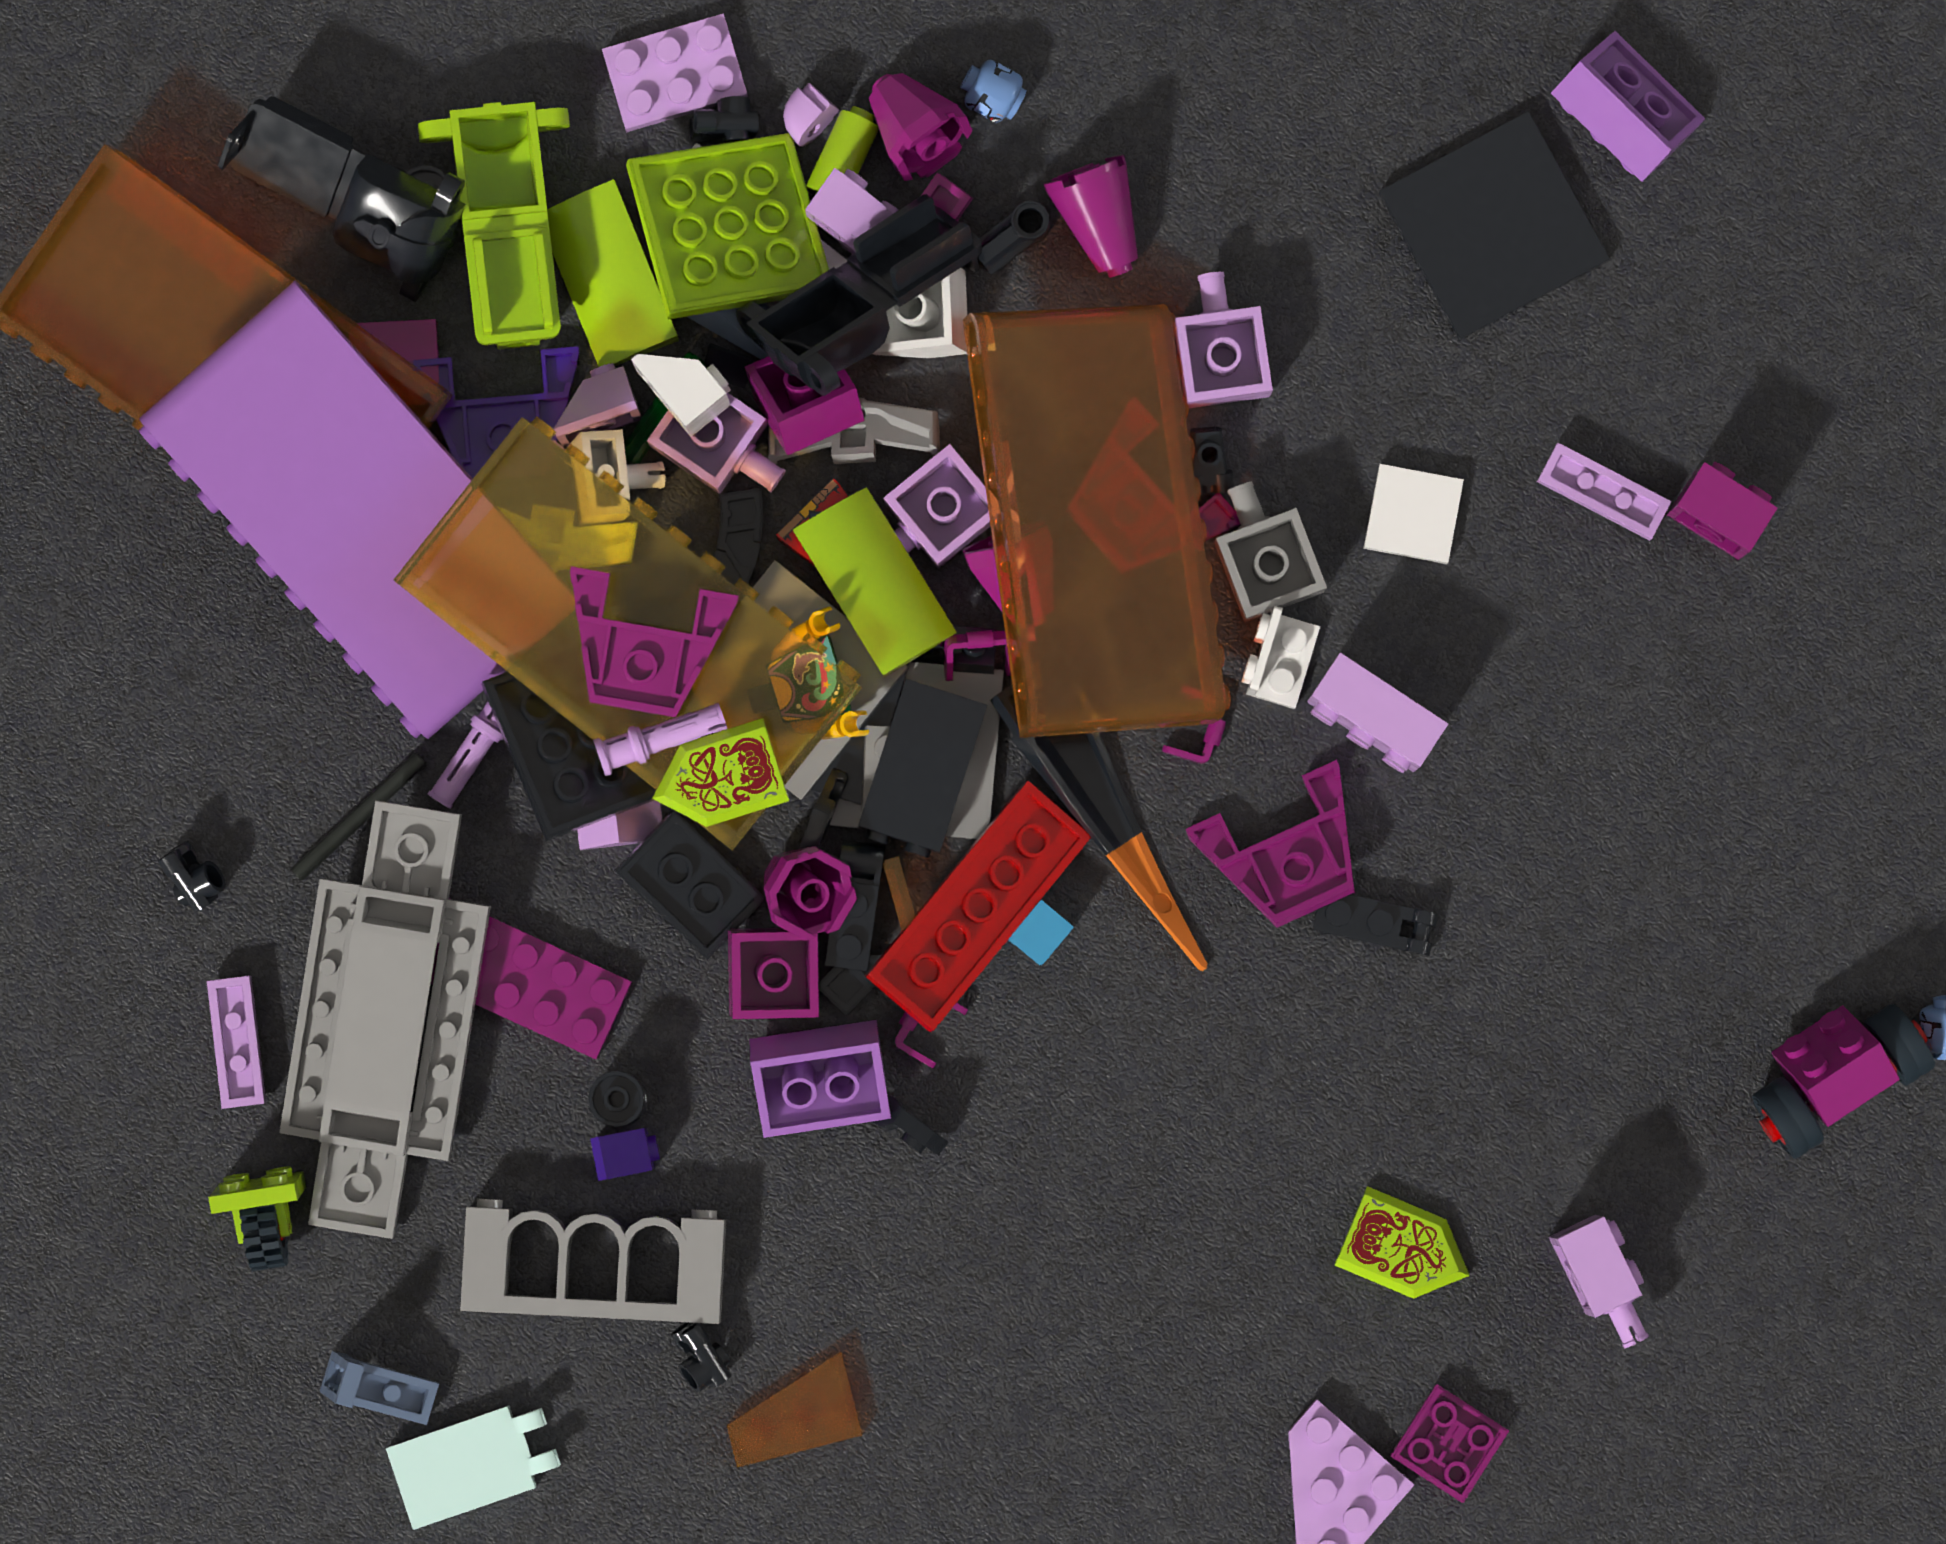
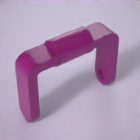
(973, 640)
(1212, 738)
(909, 1023)

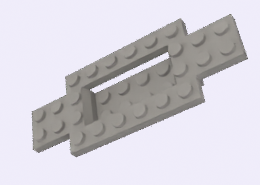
(367, 1019)

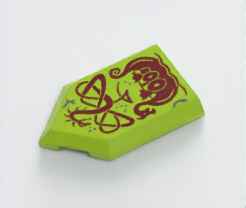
(724, 775)
(1400, 1246)

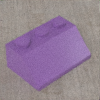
(1627, 106)
(819, 1078)

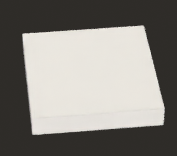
(1413, 514)

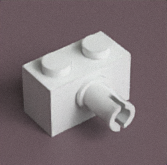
(608, 454)

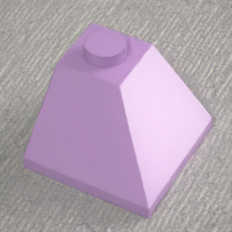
(599, 405)

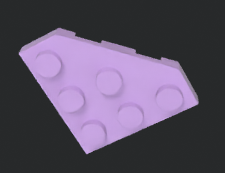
(1338, 1481)

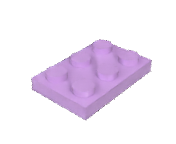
(674, 72)

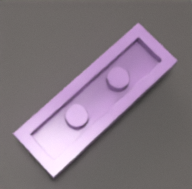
(1603, 491)
(236, 1042)

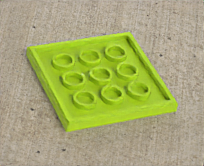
(727, 224)

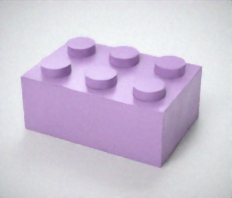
(1376, 714)

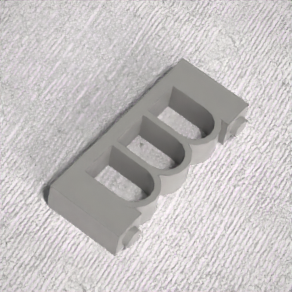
(487, 1267)

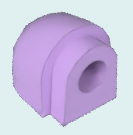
(807, 114)

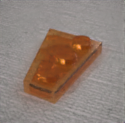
(800, 1417)

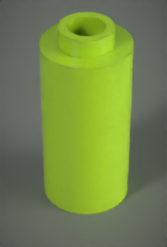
(845, 146)

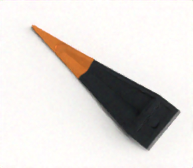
(1087, 784)

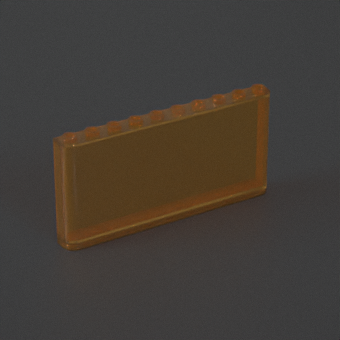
(147, 285)
(1095, 519)

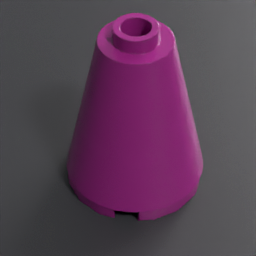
(1099, 212)

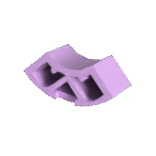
(846, 208)

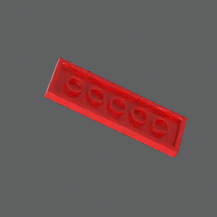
(978, 906)

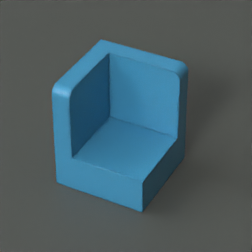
(1041, 933)

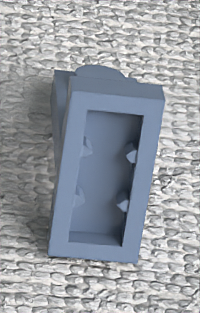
(378, 1388)

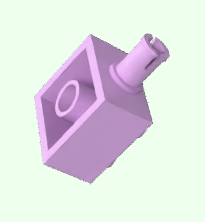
(1222, 349)
(719, 447)
(940, 507)
(1601, 1274)

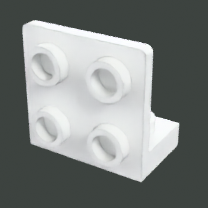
(1281, 660)

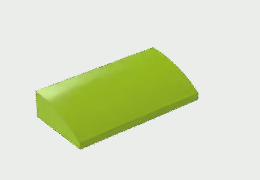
(608, 276)
(874, 581)

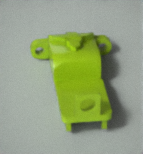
(505, 218)

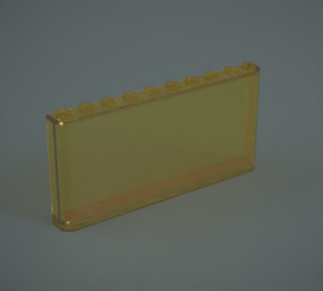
(505, 584)

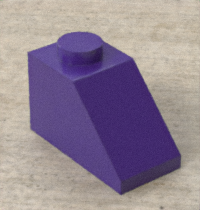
(624, 1153)

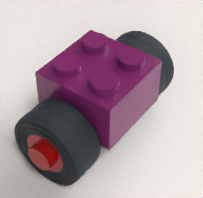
(1836, 1070)

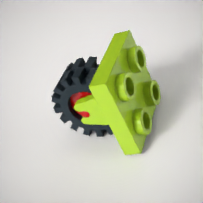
(261, 1213)

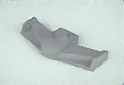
(883, 425)

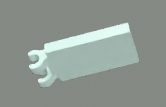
(468, 1465)

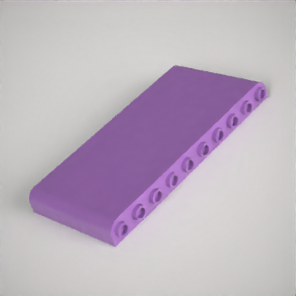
(330, 492)

